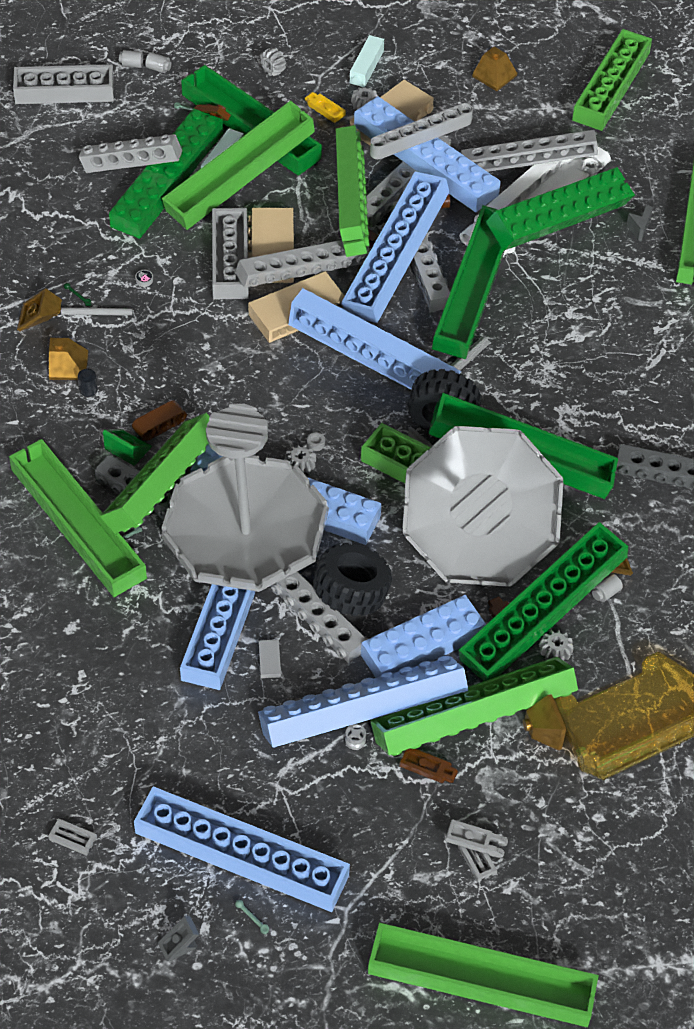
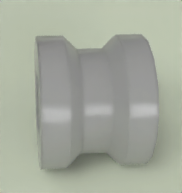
(356, 731)

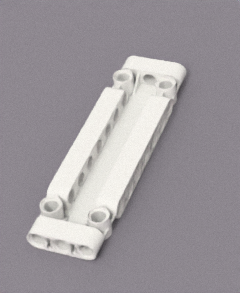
(542, 179)

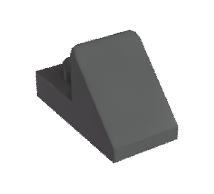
(639, 223)
(179, 939)

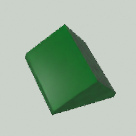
(125, 445)

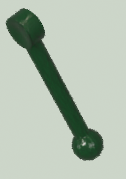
(87, 302)

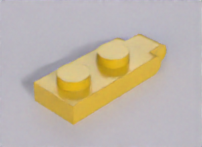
(325, 107)

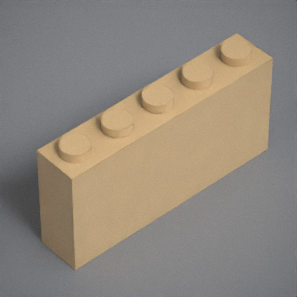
(406, 99)
(271, 232)
(273, 310)

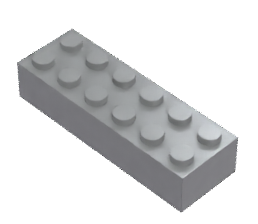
(63, 84)
(228, 247)

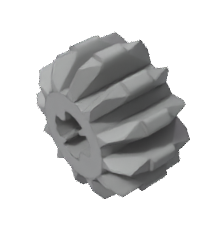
(273, 61)
(362, 96)
(302, 458)
(556, 645)

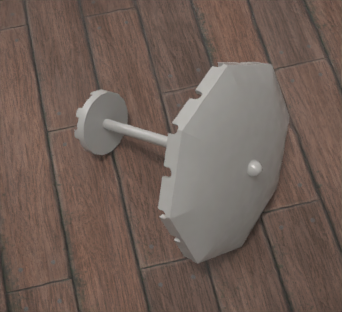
(482, 506)
(244, 517)

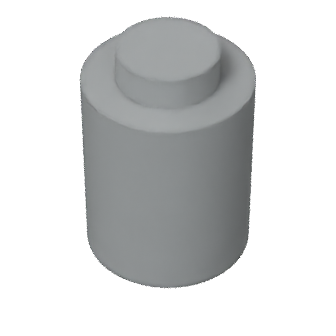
(131, 59)
(158, 62)
(607, 588)

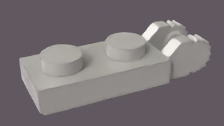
(475, 838)

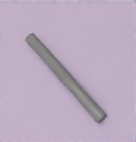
(97, 311)

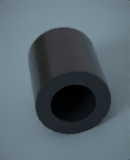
(87, 382)

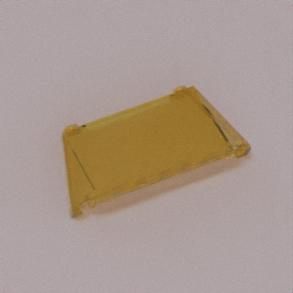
(631, 718)

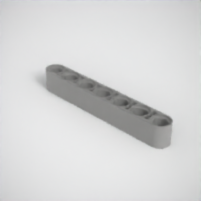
(421, 131)

